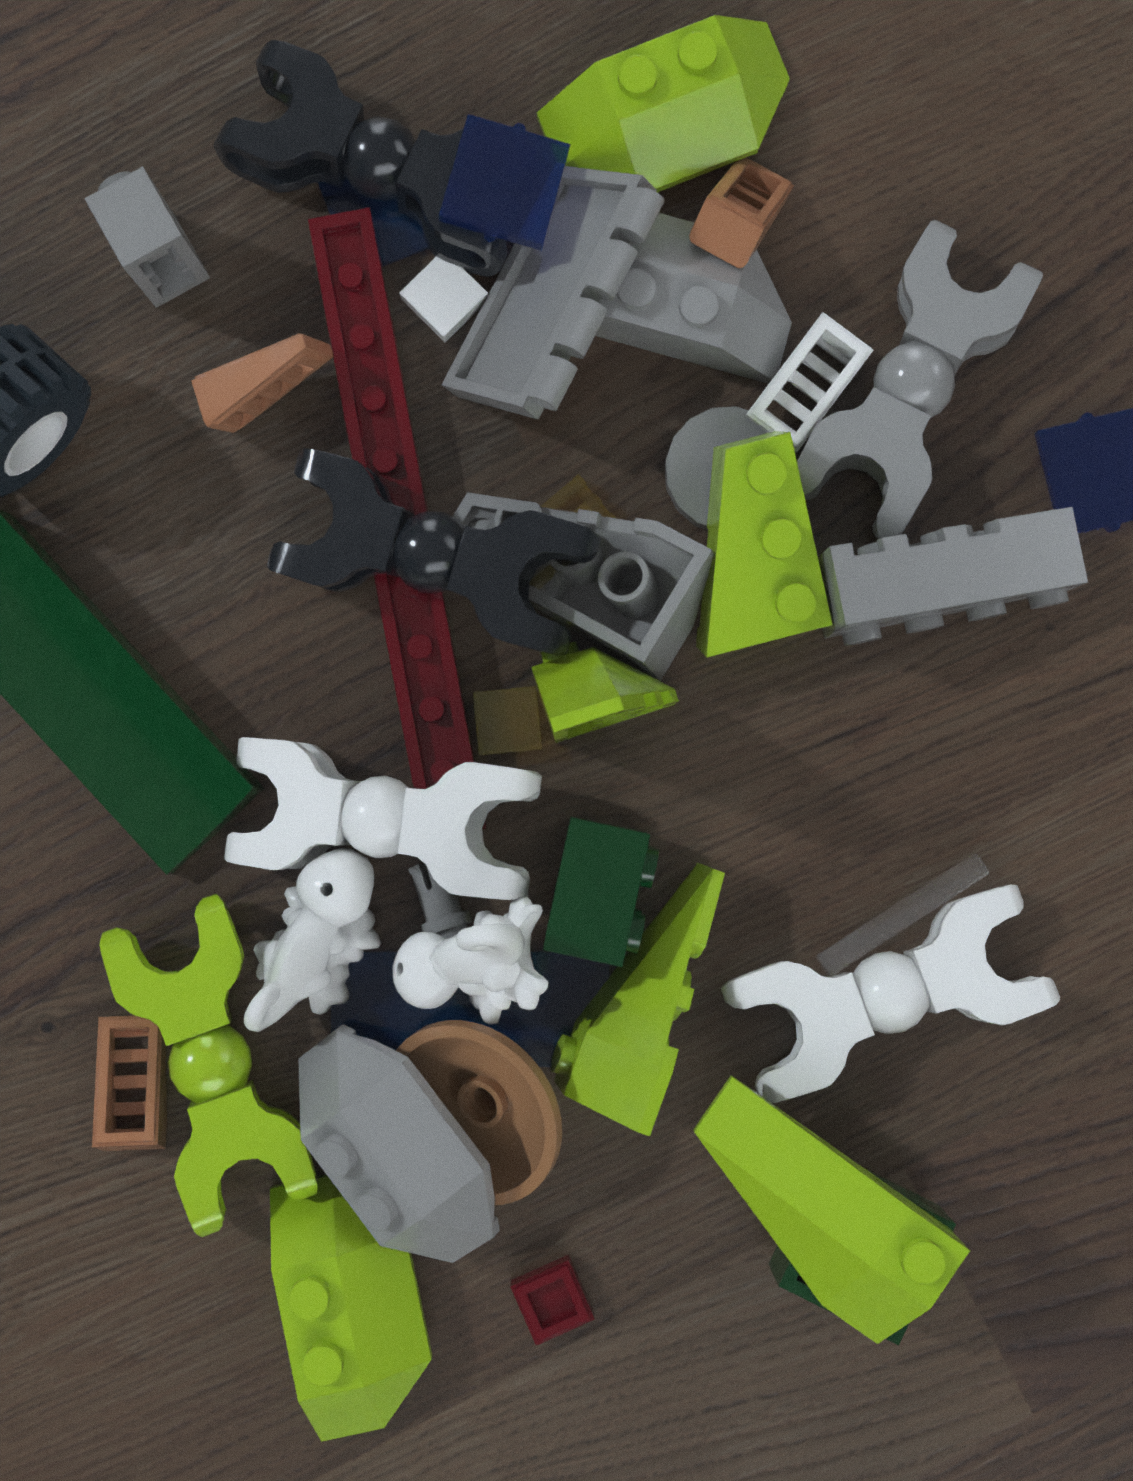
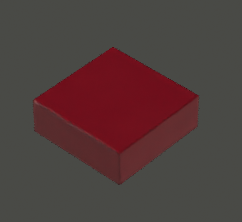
(552, 1300)

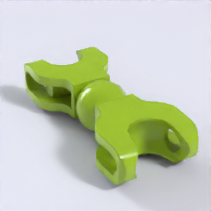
(209, 1064)

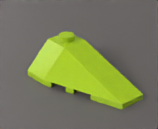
(620, 1042)

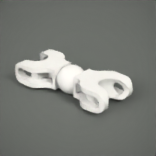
(383, 817)
(890, 993)

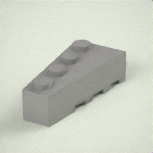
(951, 573)

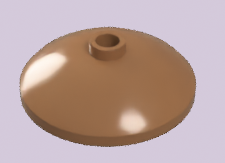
(514, 1128)

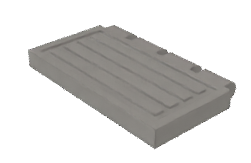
(550, 298)

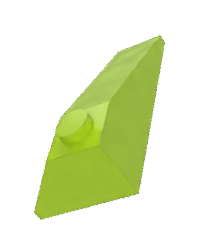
(595, 691)
(840, 1226)

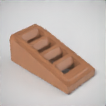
(740, 212)
(251, 384)
(106, 1109)

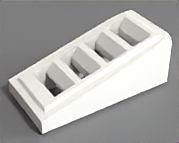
(836, 342)

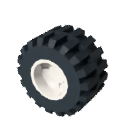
(39, 406)

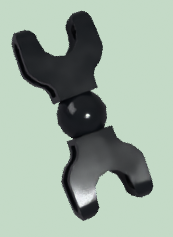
(330, 141)
(433, 551)

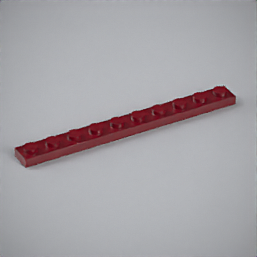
(385, 442)

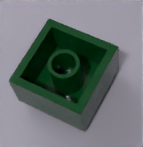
(598, 892)

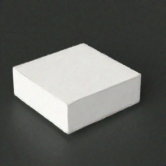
(444, 297)

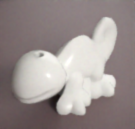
(323, 934)
(482, 960)

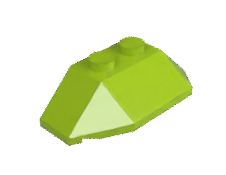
(673, 103)
(345, 1313)

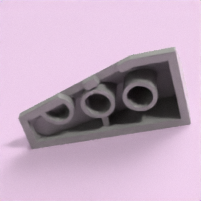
(631, 597)

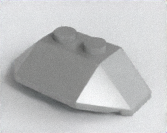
(698, 306)
(394, 1148)

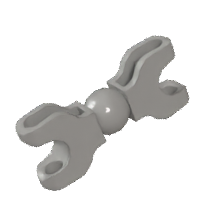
(916, 379)

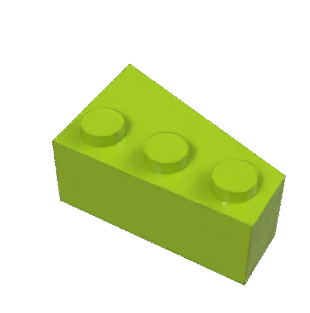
(765, 556)

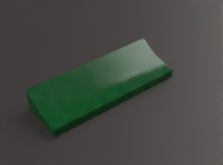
(110, 710)

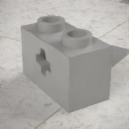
(146, 236)

